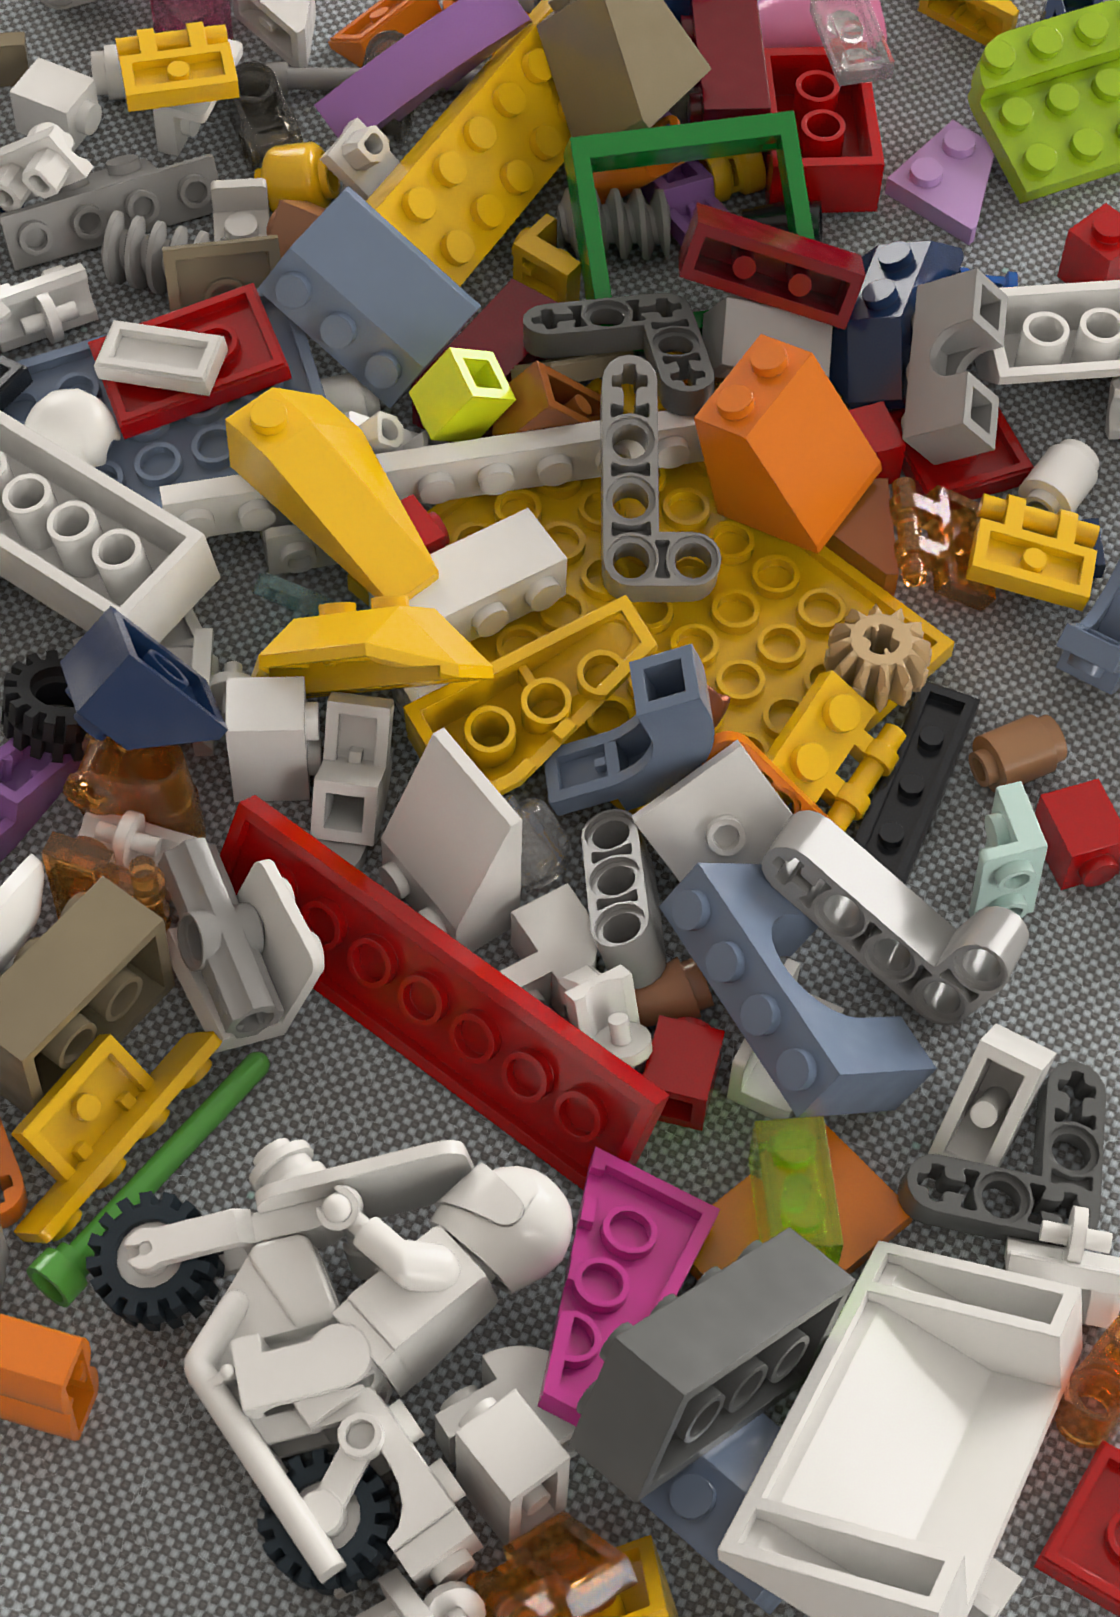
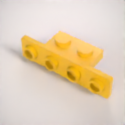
(96, 1118)

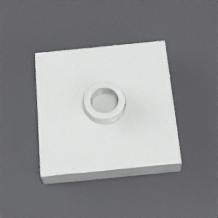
(715, 814)

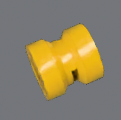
(736, 174)

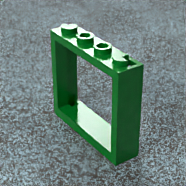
(672, 145)

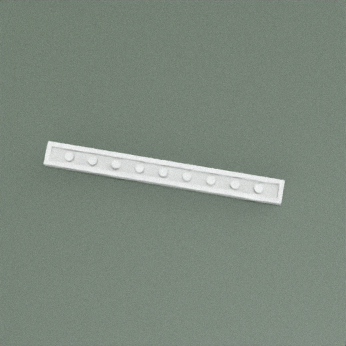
(445, 472)

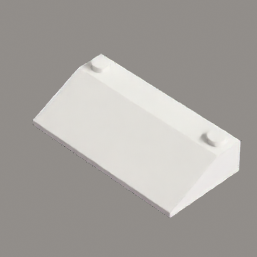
(909, 1439)

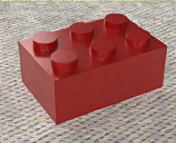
(834, 131)

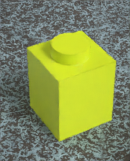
(461, 395)

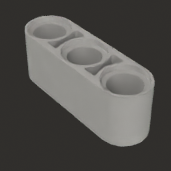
(623, 896)

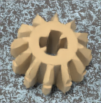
(879, 655)

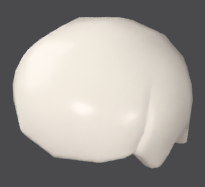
(76, 424)

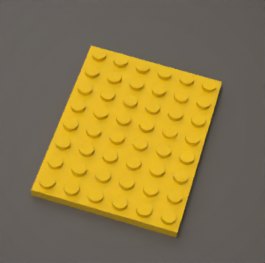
(755, 631)

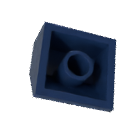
(137, 689)

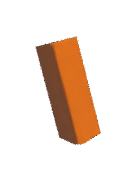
(384, 15)

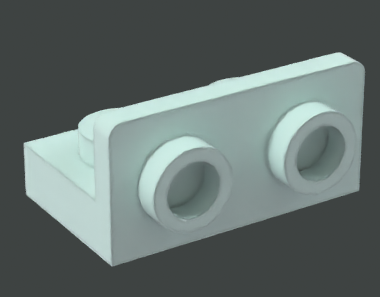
(1013, 854)

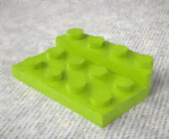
(1052, 100)

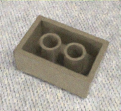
(80, 979)

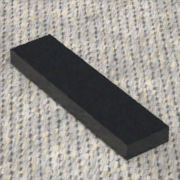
(911, 794)

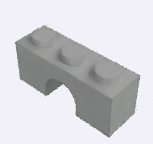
(947, 407)

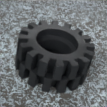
(27, 710)

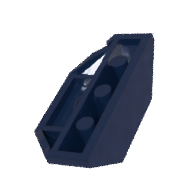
(875, 347)

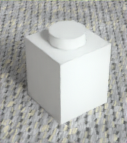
(56, 96)

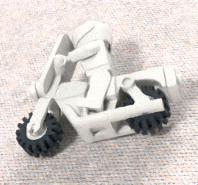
(301, 1371)

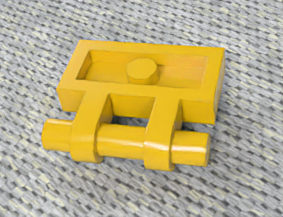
(177, 67)
(1042, 565)
(821, 736)

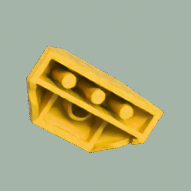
(371, 649)

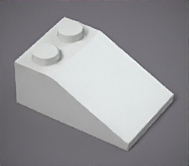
(454, 847)

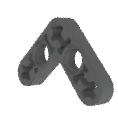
(643, 321)
(1049, 1182)

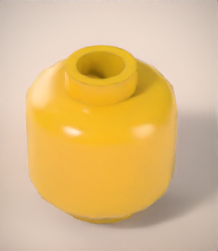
(298, 174)

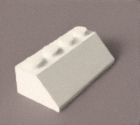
(1057, 334)

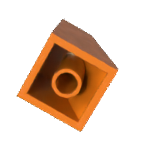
(784, 446)

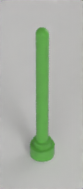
(62, 1270)

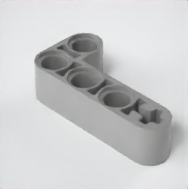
(639, 480)
(888, 926)

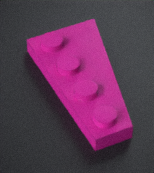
(626, 1255)

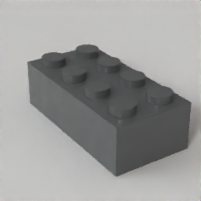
(708, 1362)

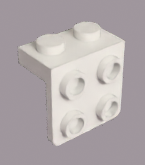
(289, 952)

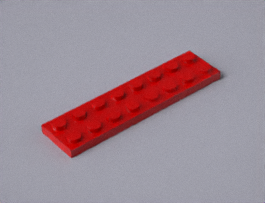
(451, 1007)

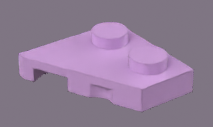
(946, 180)

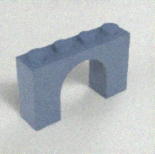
(813, 1054)

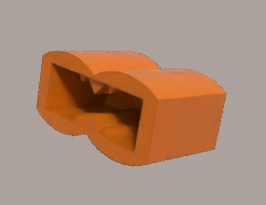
(45, 1378)

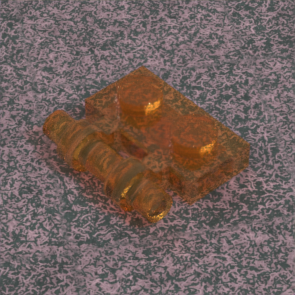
(946, 551)
(81, 861)
(554, 1571)

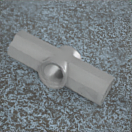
(220, 938)

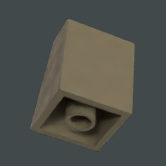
(618, 62)

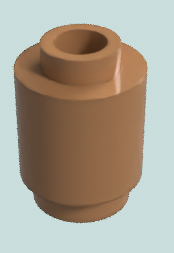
(1017, 751)

